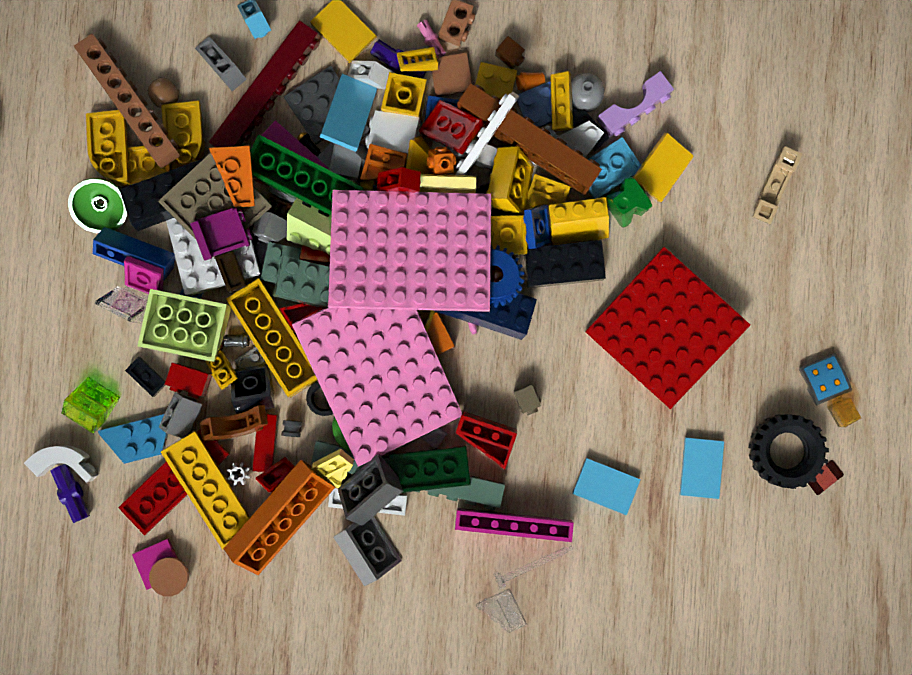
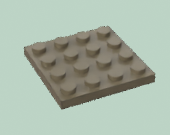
(203, 194)

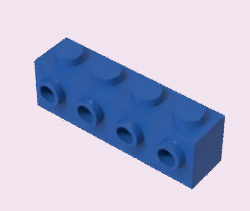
(117, 246)

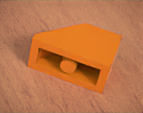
(439, 336)

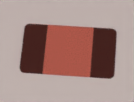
(827, 478)

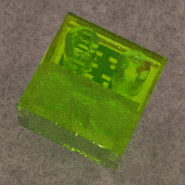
(90, 404)

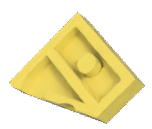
(334, 467)

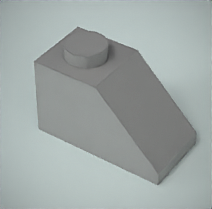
(270, 228)

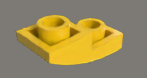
(222, 370)

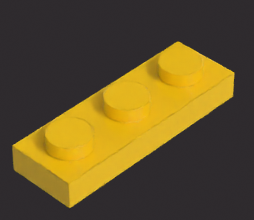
(561, 101)

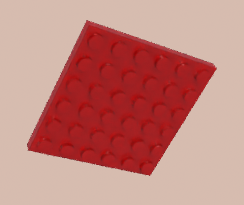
(667, 328)

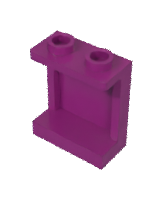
(221, 232)

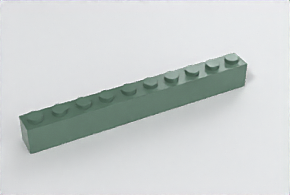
(480, 490)

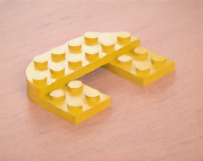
(126, 166)

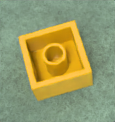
(404, 95)

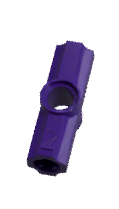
(389, 56)
(70, 493)

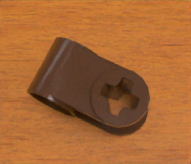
(279, 207)

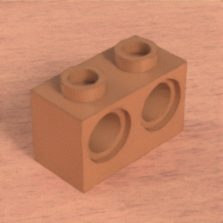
(452, 21)

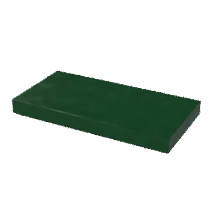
(431, 468)

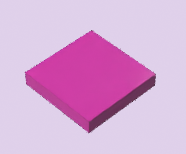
(142, 275)
(149, 556)

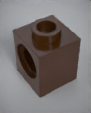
(510, 53)

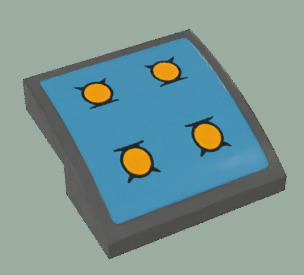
(825, 379)

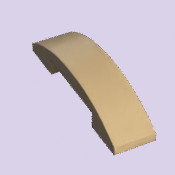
(776, 184)

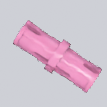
(431, 38)

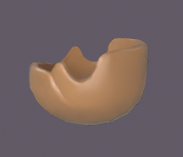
(163, 92)

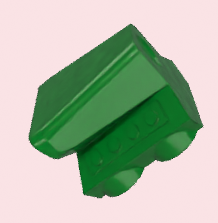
(627, 201)

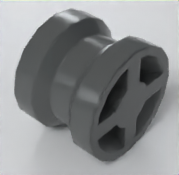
(291, 428)

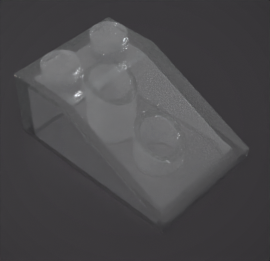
(124, 304)

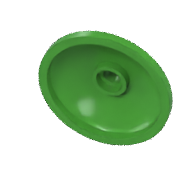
(90, 213)

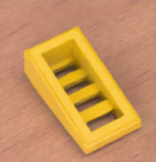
(425, 53)

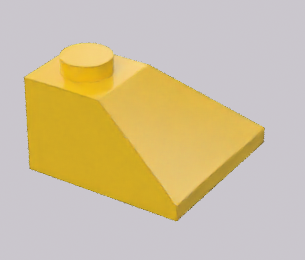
(418, 155)

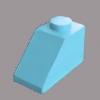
(254, 18)

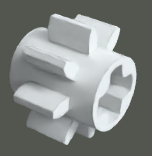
(234, 476)

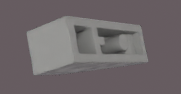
(220, 63)

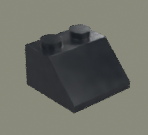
(252, 388)

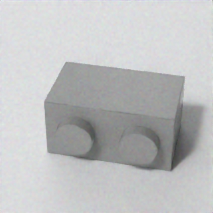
(180, 415)

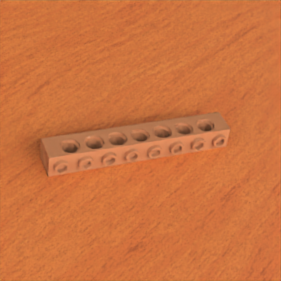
(89, 49)

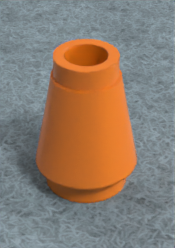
(529, 80)

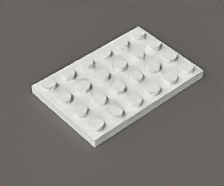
(201, 275)

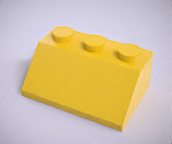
(510, 180)
(579, 221)

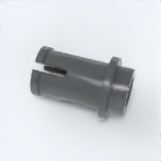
(237, 340)

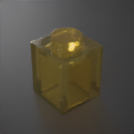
(843, 411)

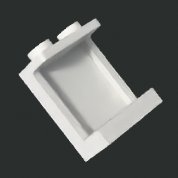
(392, 130)

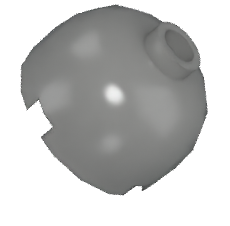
(587, 92)

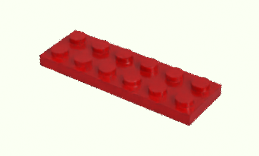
(162, 493)

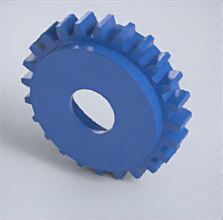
(511, 279)

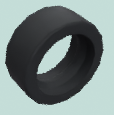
(311, 404)

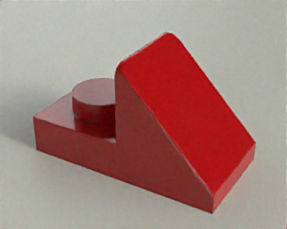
(275, 474)

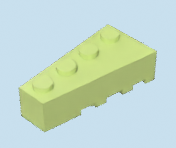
(308, 227)

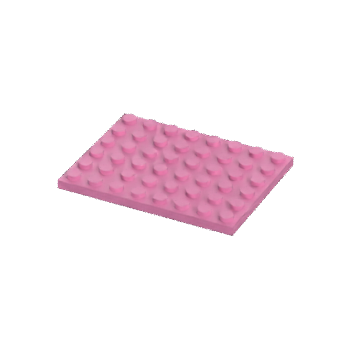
(410, 250)
(377, 376)

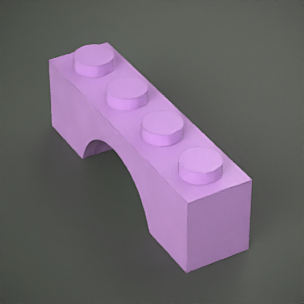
(615, 118)

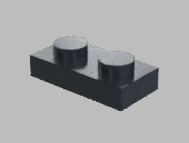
(146, 376)

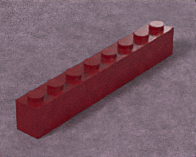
(267, 87)

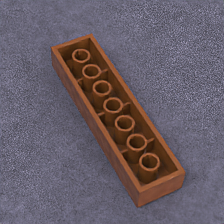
(533, 141)

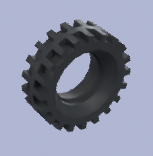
(813, 456)

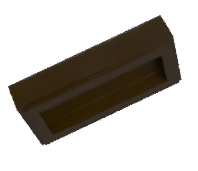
(230, 271)

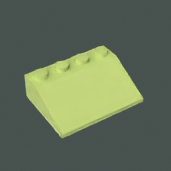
(183, 325)

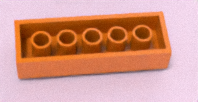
(278, 518)

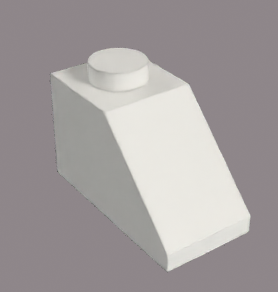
(369, 73)

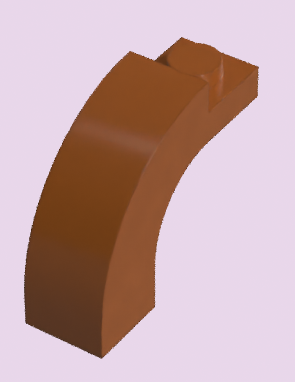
(235, 425)

